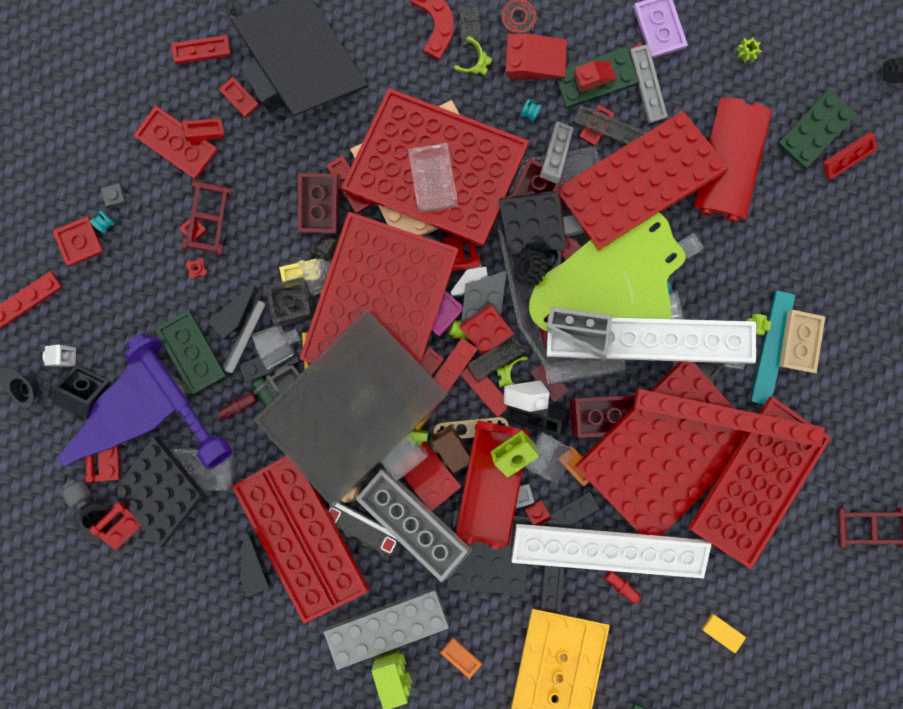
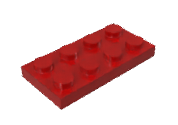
(167, 138)

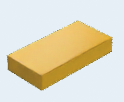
(723, 633)

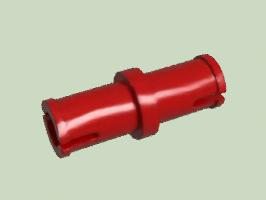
(622, 587)

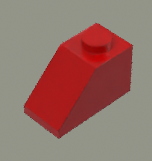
(593, 75)

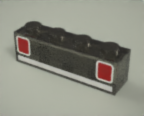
(364, 527)

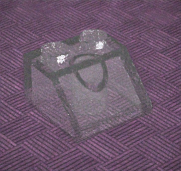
(552, 458)

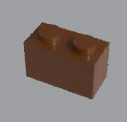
(451, 448)

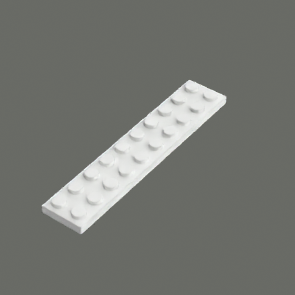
(671, 341)
(610, 551)

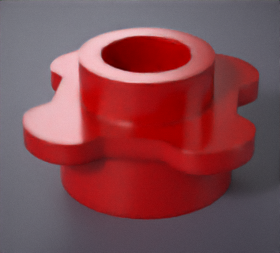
(201, 271)

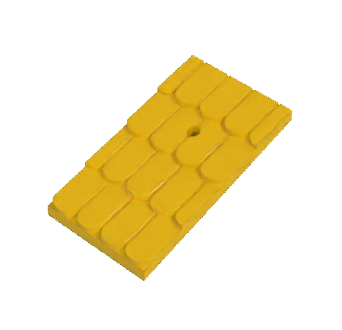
(561, 660)

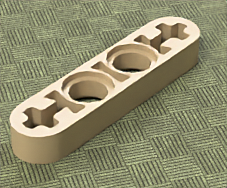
(470, 424)

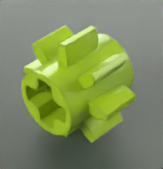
(748, 50)
(761, 323)

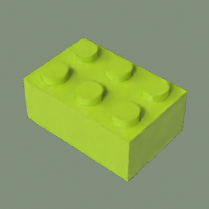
(391, 678)

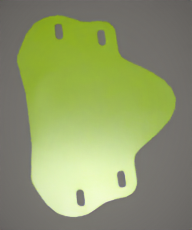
(596, 281)

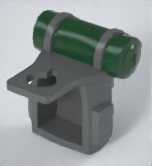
(271, 387)

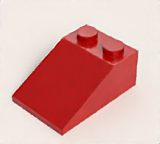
(535, 57)
(432, 480)

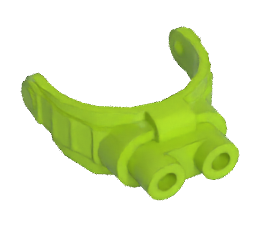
(483, 60)
(505, 373)

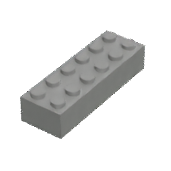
(414, 525)
(386, 628)

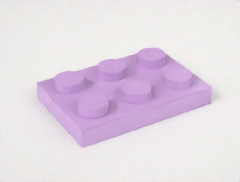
(660, 26)

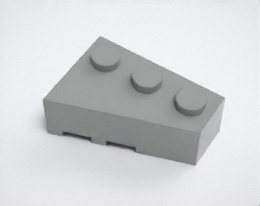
(581, 329)

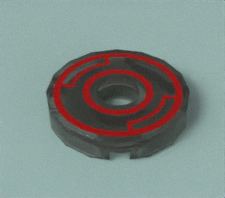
(522, 7)

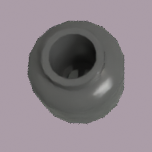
(76, 493)

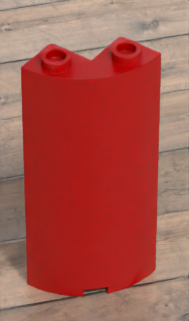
(739, 140)
(488, 494)

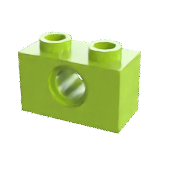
(514, 454)

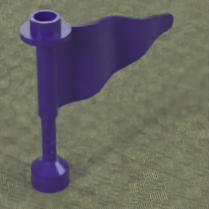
(138, 405)

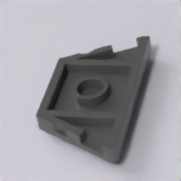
(482, 293)

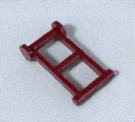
(217, 247)
(874, 532)

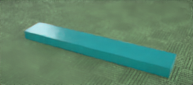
(771, 349)

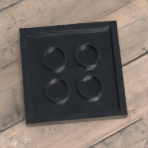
(533, 222)

